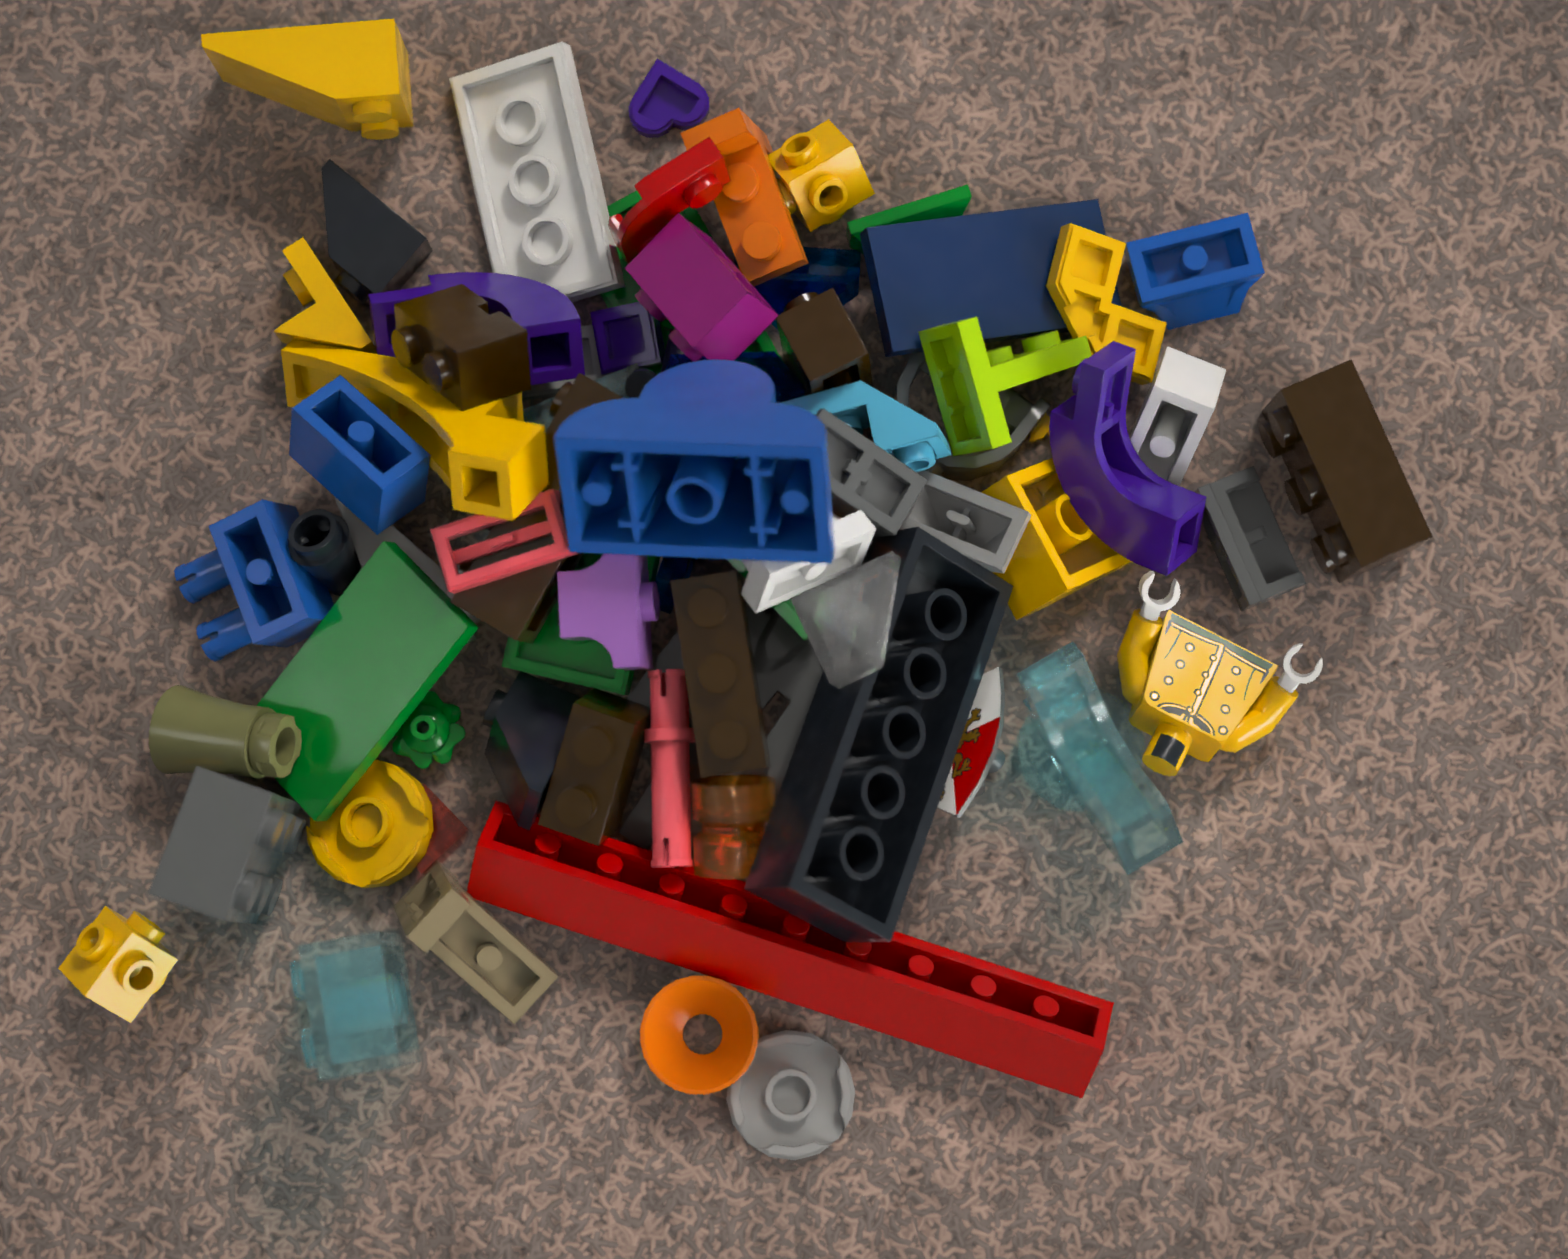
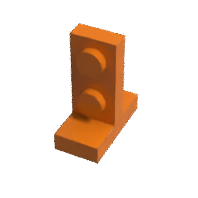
(752, 201)

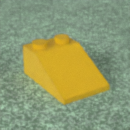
(332, 71)

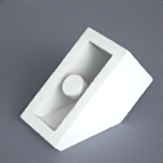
(1176, 413)

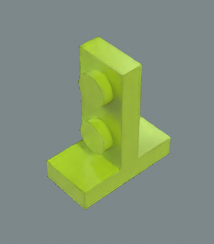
(970, 377)

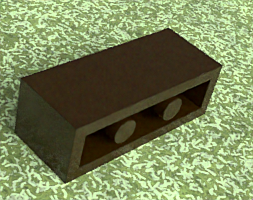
(720, 673)

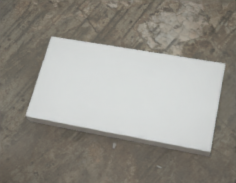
(537, 173)

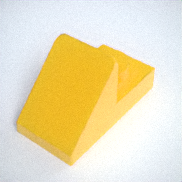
(330, 318)

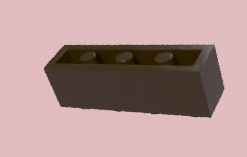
(524, 600)

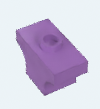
(612, 606)

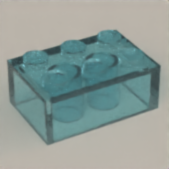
(356, 1005)

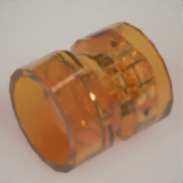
(732, 820)

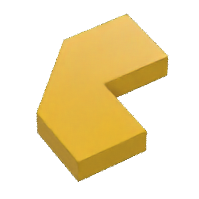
(1083, 289)

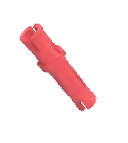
(670, 768)

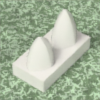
(778, 581)

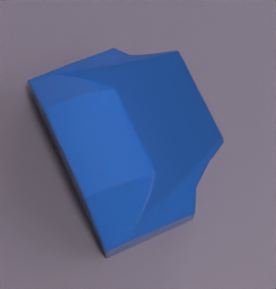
(1195, 270)

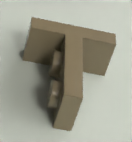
(473, 942)

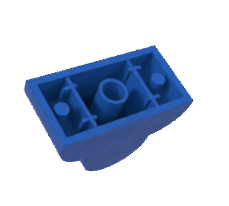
(698, 471)

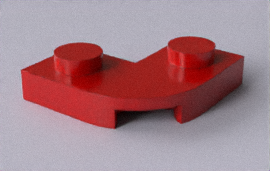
(681, 183)

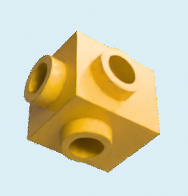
(820, 175)
(119, 962)

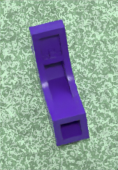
(542, 310)
(1108, 481)

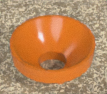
(664, 1039)

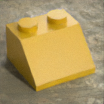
(1057, 547)

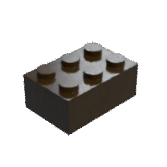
(1343, 472)

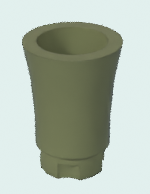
(221, 736)

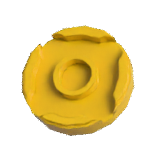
(376, 829)

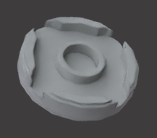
(787, 1062)

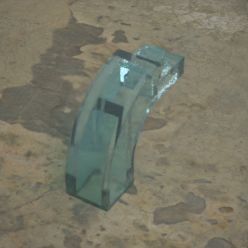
(1095, 759)

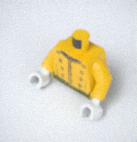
(1196, 686)

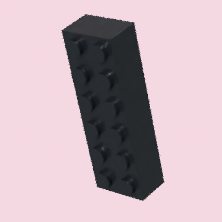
(881, 750)

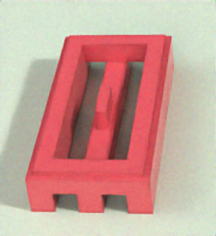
(449, 559)

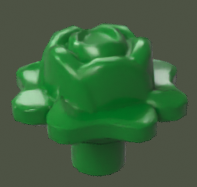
(430, 732)

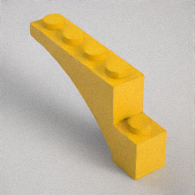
(482, 453)

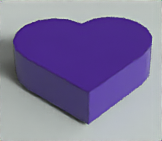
(667, 101)

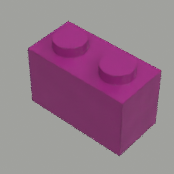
(699, 292)

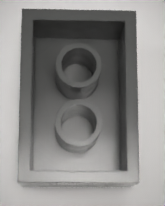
(227, 849)

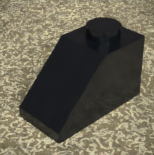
(367, 238)
(526, 741)

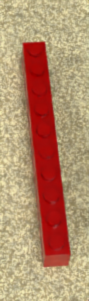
(735, 936)

